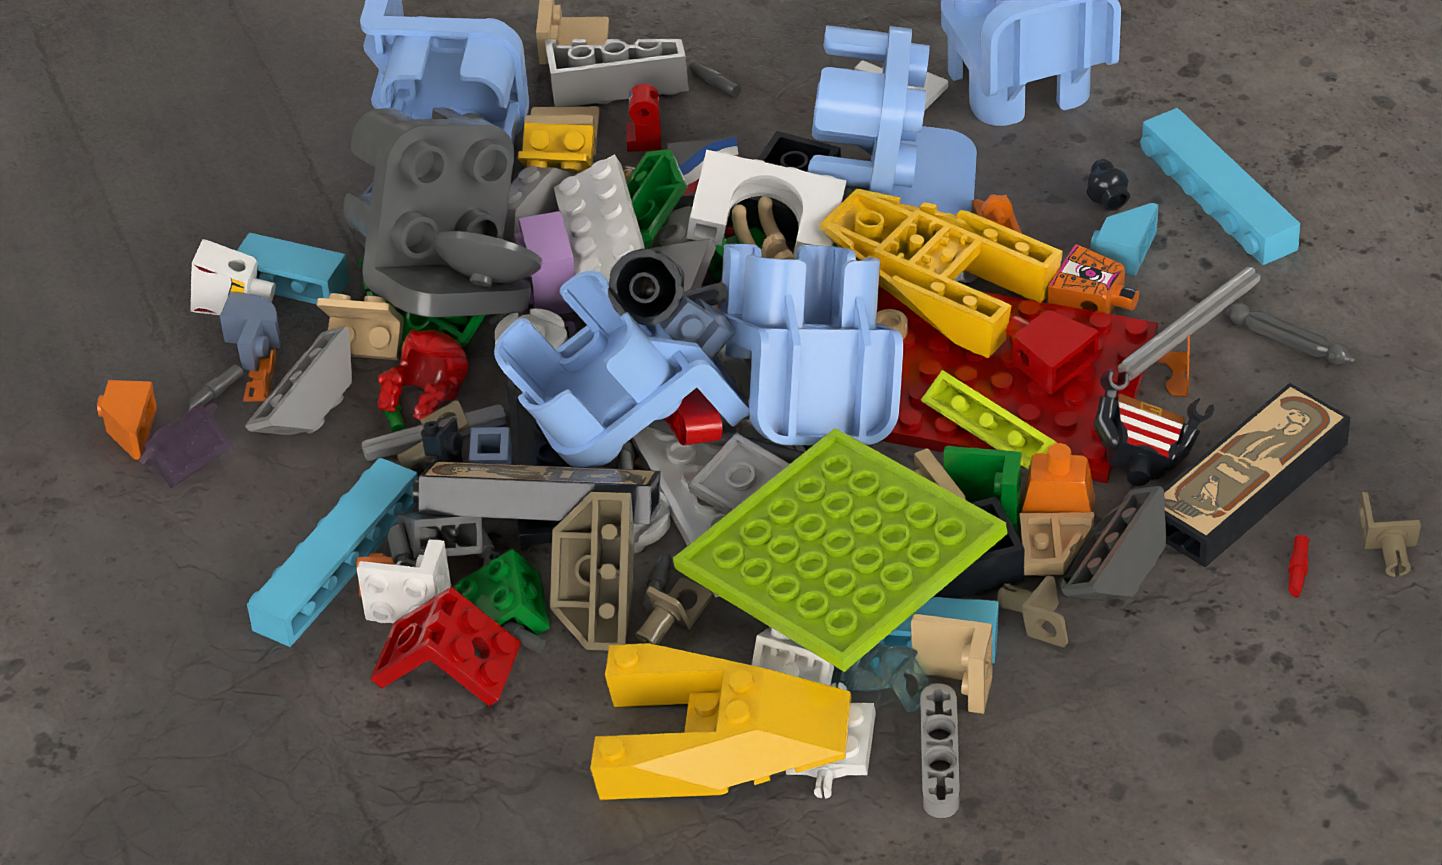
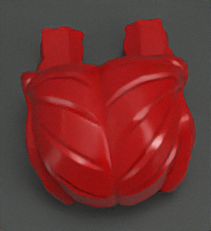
(427, 361)

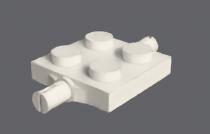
(857, 752)

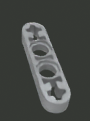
(942, 749)

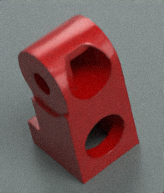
(644, 110)

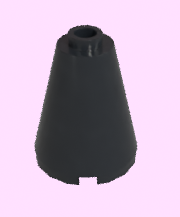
(646, 286)

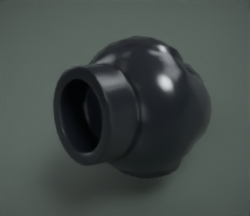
(1108, 185)

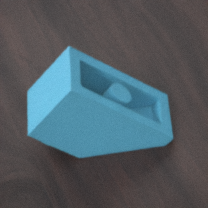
(1127, 236)

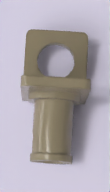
(414, 457)
(1390, 536)
(1036, 609)
(669, 610)

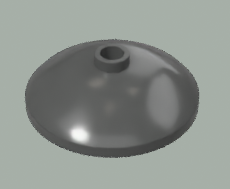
(486, 257)

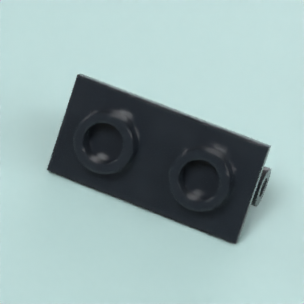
(442, 441)

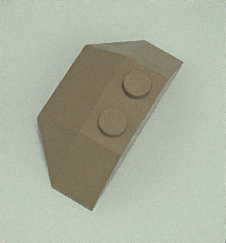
(595, 570)

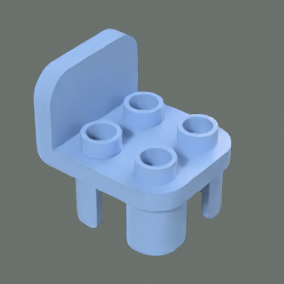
(1027, 41)
(446, 64)
(887, 123)
(813, 343)
(608, 376)

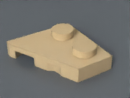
(1052, 540)

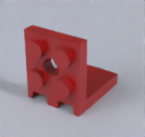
(445, 634)

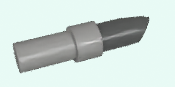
(626, 456)

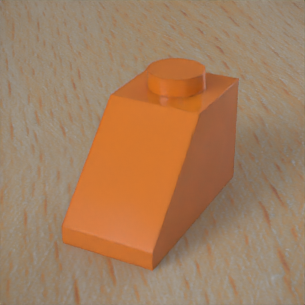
(128, 413)

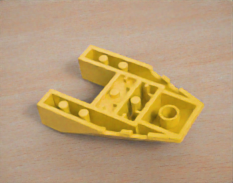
(929, 248)
(737, 725)

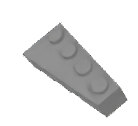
(609, 71)

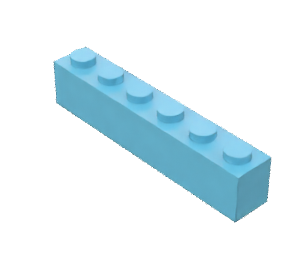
(1220, 186)
(330, 553)

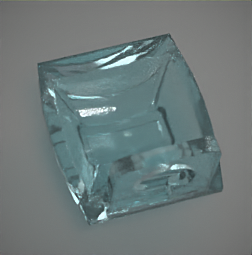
(885, 668)

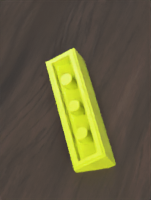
(985, 418)

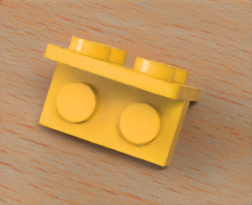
(558, 146)

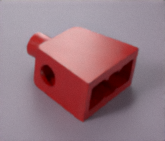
(1052, 348)

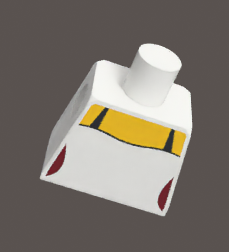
(221, 271)

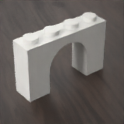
(731, 179)

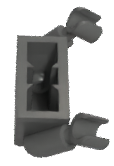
(460, 534)

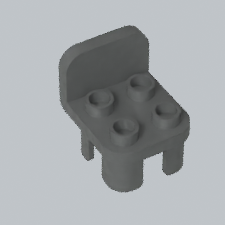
(427, 182)

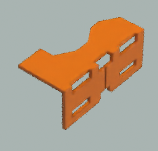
(1178, 363)
(261, 379)

